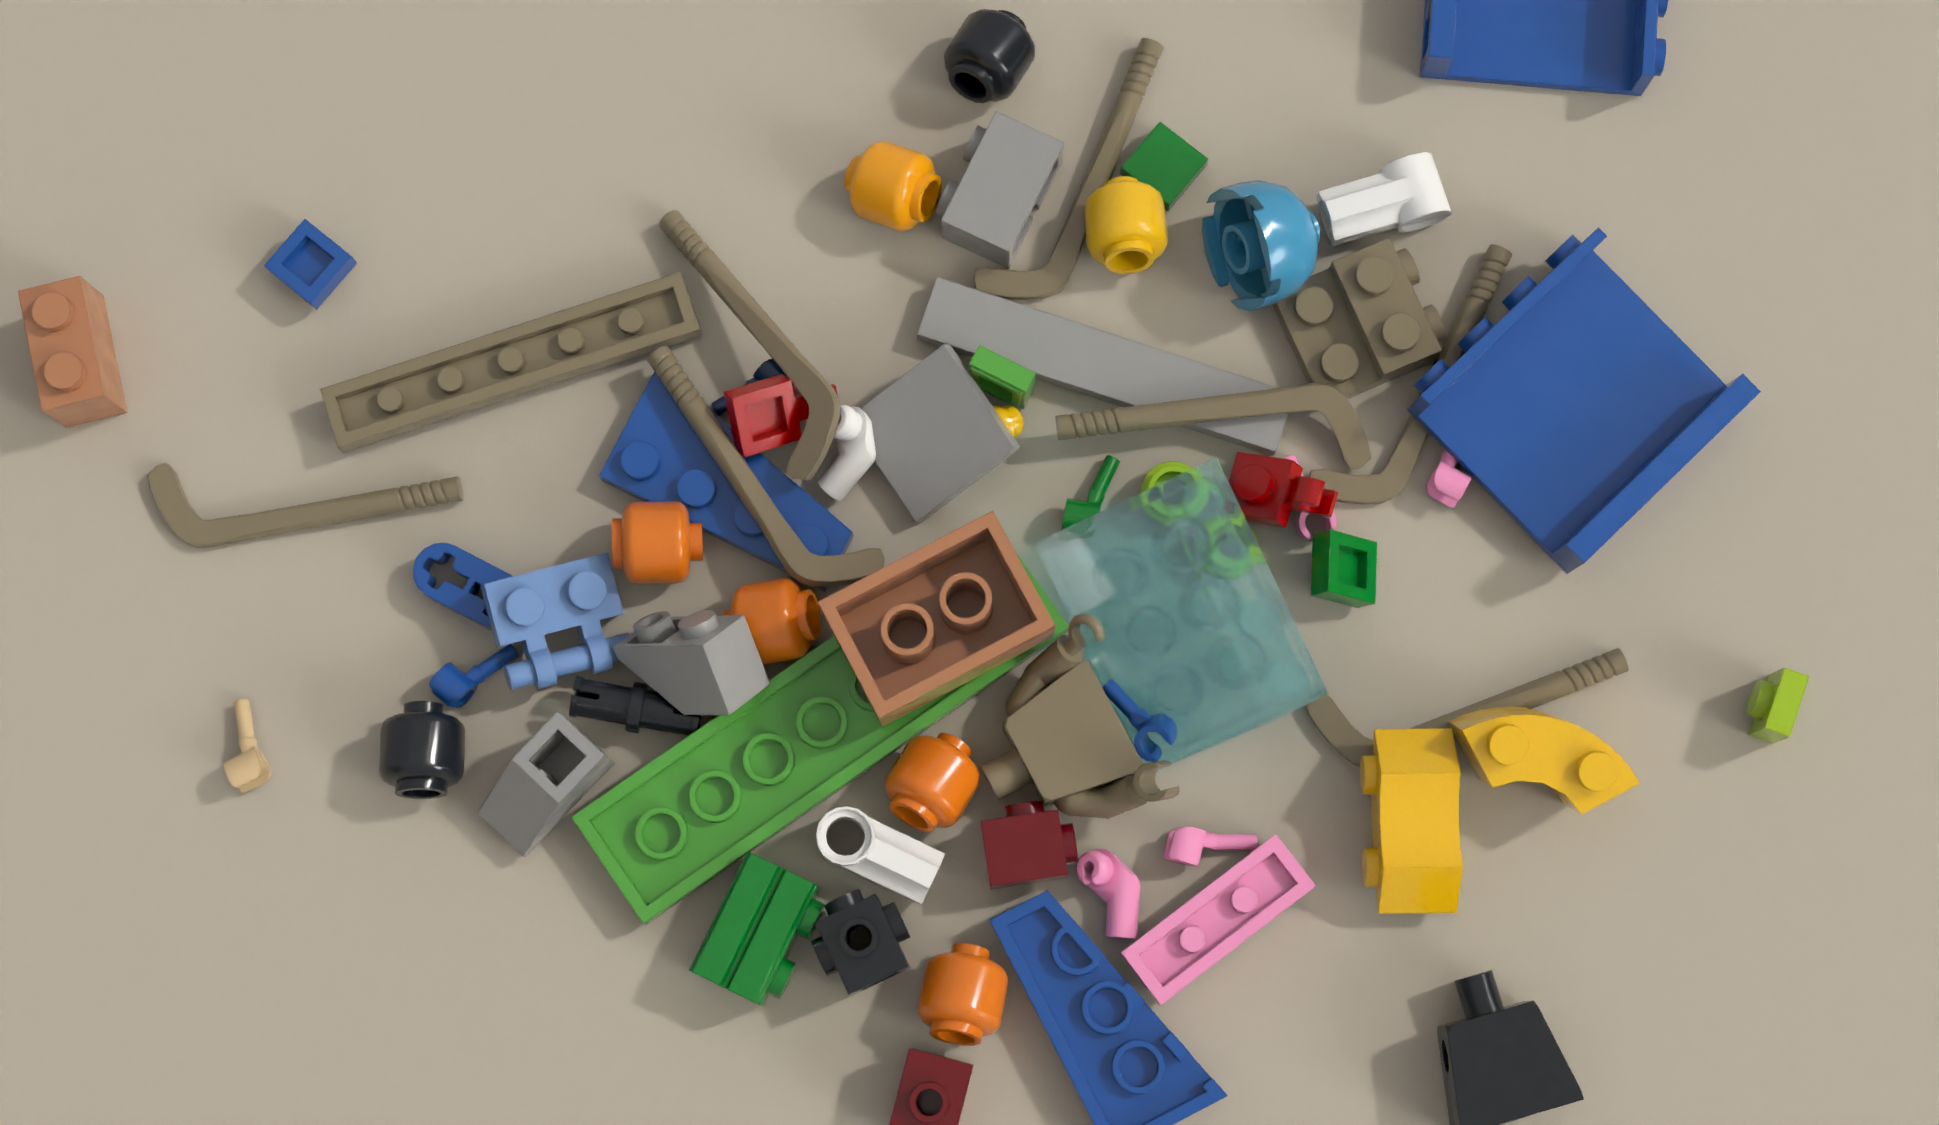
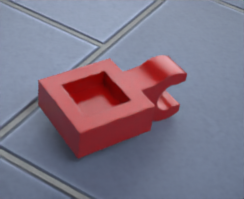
(766, 414)
(1274, 486)

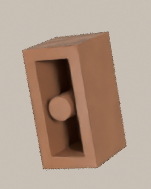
(72, 351)

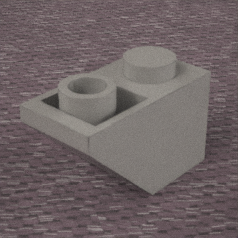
(696, 660)
(543, 783)

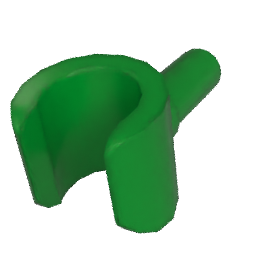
(1079, 510)

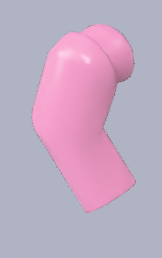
(1116, 886)

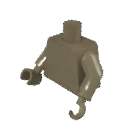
(1071, 738)

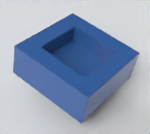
(310, 264)

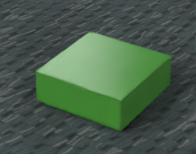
(1002, 377)

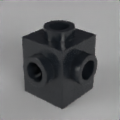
(875, 963)

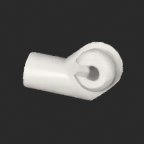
(855, 450)

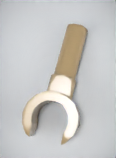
(250, 767)

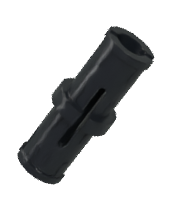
(629, 706)

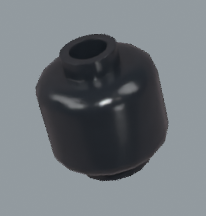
(989, 55)
(422, 751)

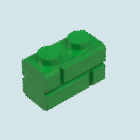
(757, 930)

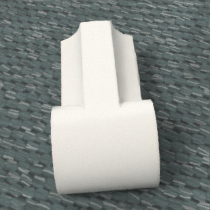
(1401, 196)
(885, 856)

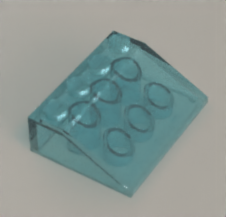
(1184, 611)

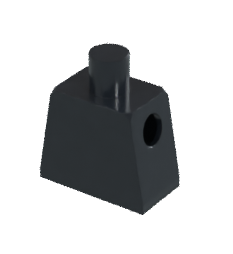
(1500, 1059)

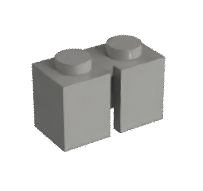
(1002, 184)

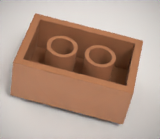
(937, 618)

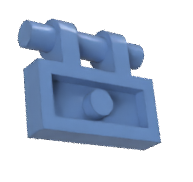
(549, 602)

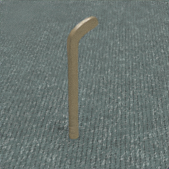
(1057, 272)
(819, 394)
(1287, 399)
(1394, 477)
(227, 530)
(797, 560)
(1353, 744)

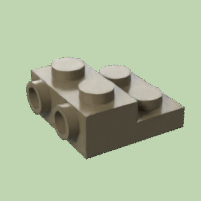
(1362, 321)

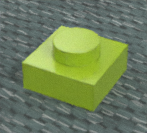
(1776, 704)

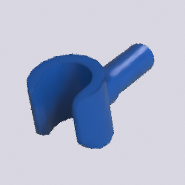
(457, 688)
(1142, 722)

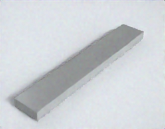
(1089, 359)

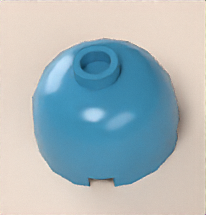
(1260, 242)

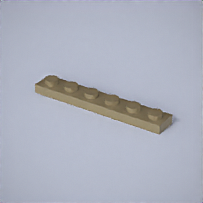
(510, 362)

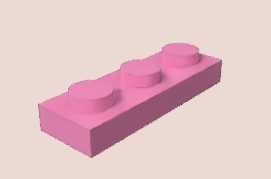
(1217, 919)

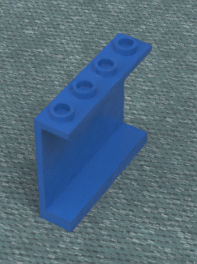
(1545, 43)
(1575, 404)

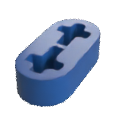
(449, 595)

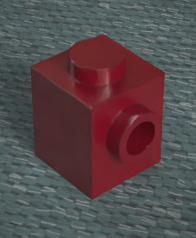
(1027, 846)
(931, 1090)

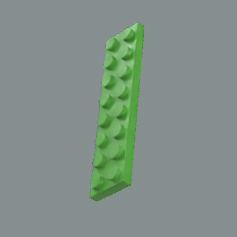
(755, 774)

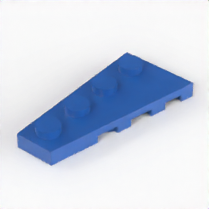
(666, 461)
(1102, 1029)

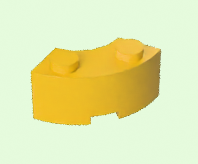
(1542, 748)
(1413, 821)

